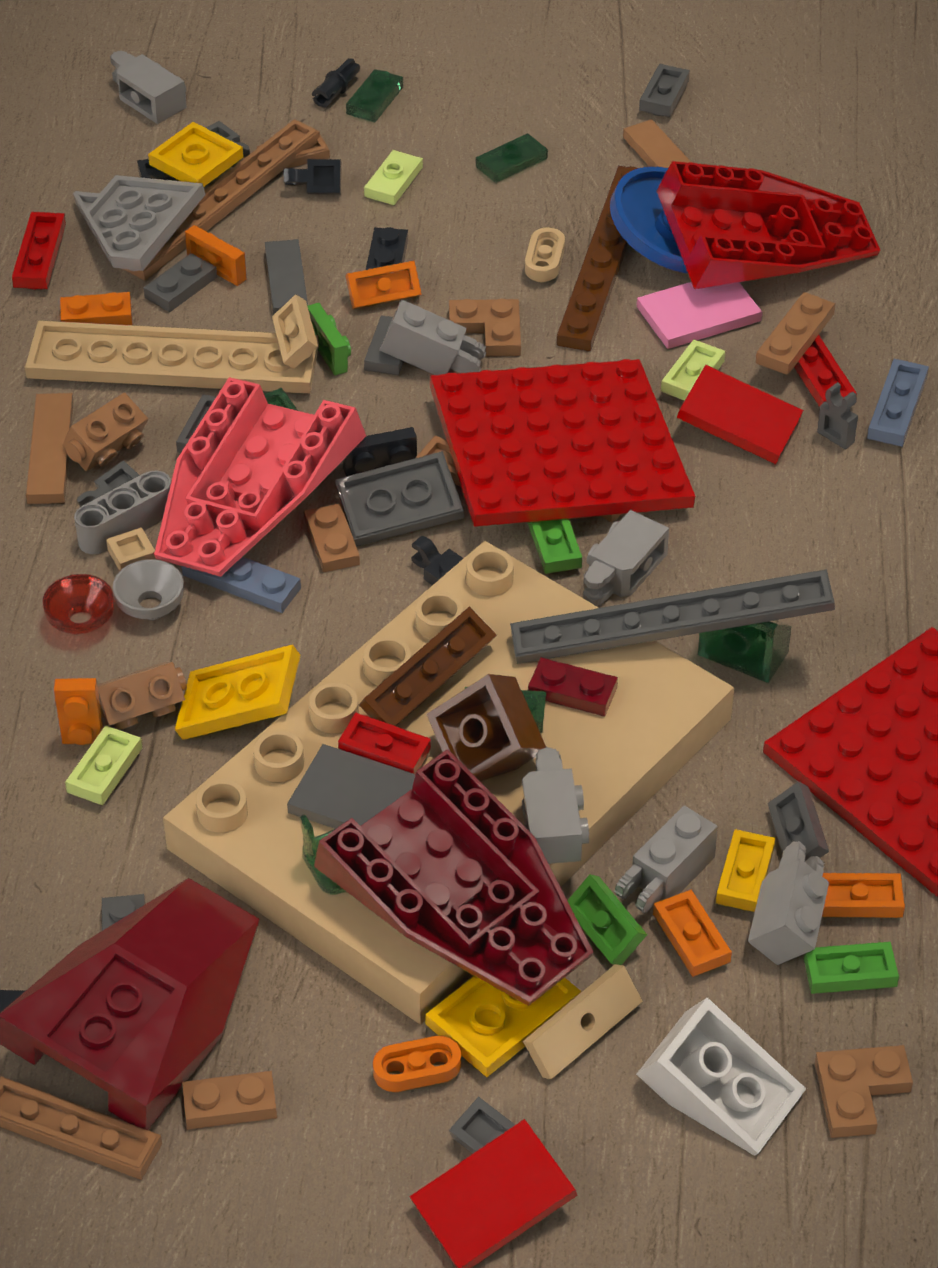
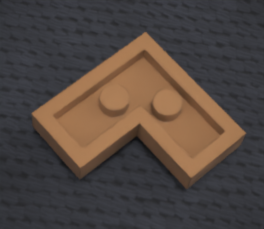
(495, 318)
(850, 1080)

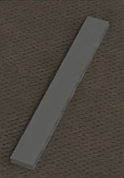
(672, 616)

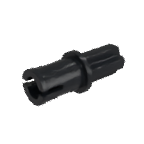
(335, 83)

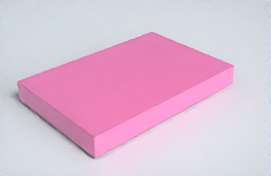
(695, 314)

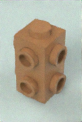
(105, 432)
(141, 692)

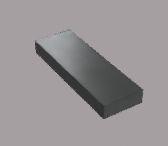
(284, 272)

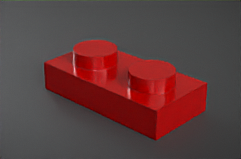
(384, 743)

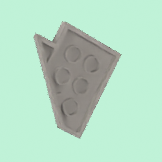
(137, 216)

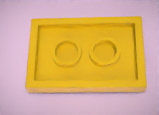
(238, 692)
(492, 1023)

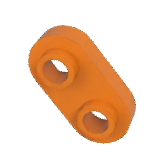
(415, 1063)

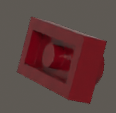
(574, 686)

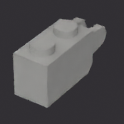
(148, 86)
(431, 342)
(624, 557)
(553, 809)
(670, 859)
(790, 906)

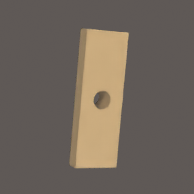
(582, 1021)

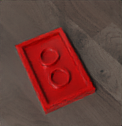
(740, 414)
(493, 1196)

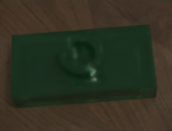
(511, 157)

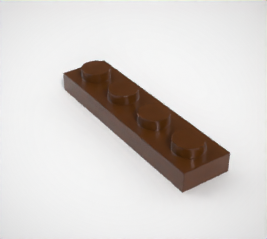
(428, 669)

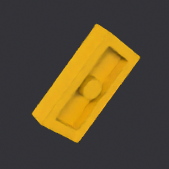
(745, 870)

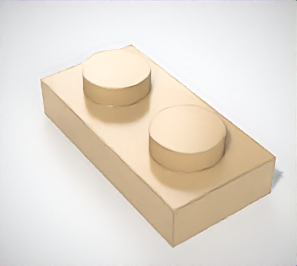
(294, 331)

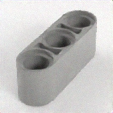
(121, 510)

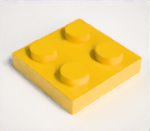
(195, 155)

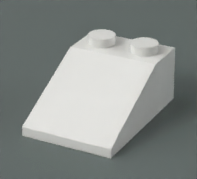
(721, 1078)

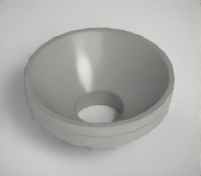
(148, 580)

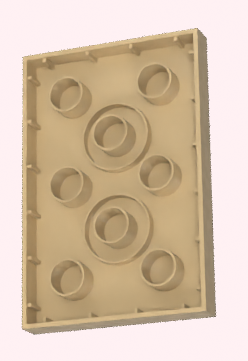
(251, 846)

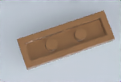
(795, 333)

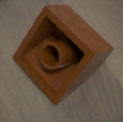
(488, 727)

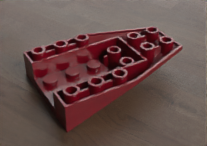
(461, 881)
(139, 999)

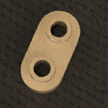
(544, 254)

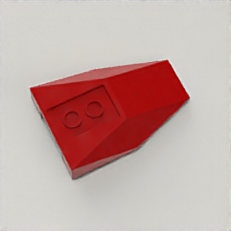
(758, 224)

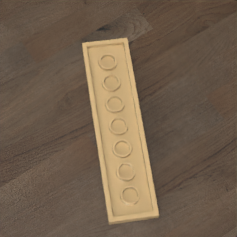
(162, 356)

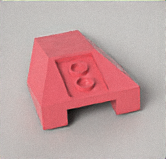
(247, 474)

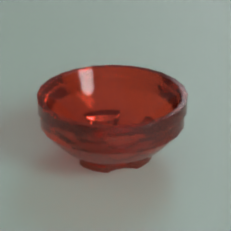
(76, 595)

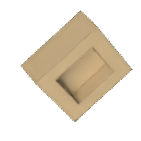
(130, 548)

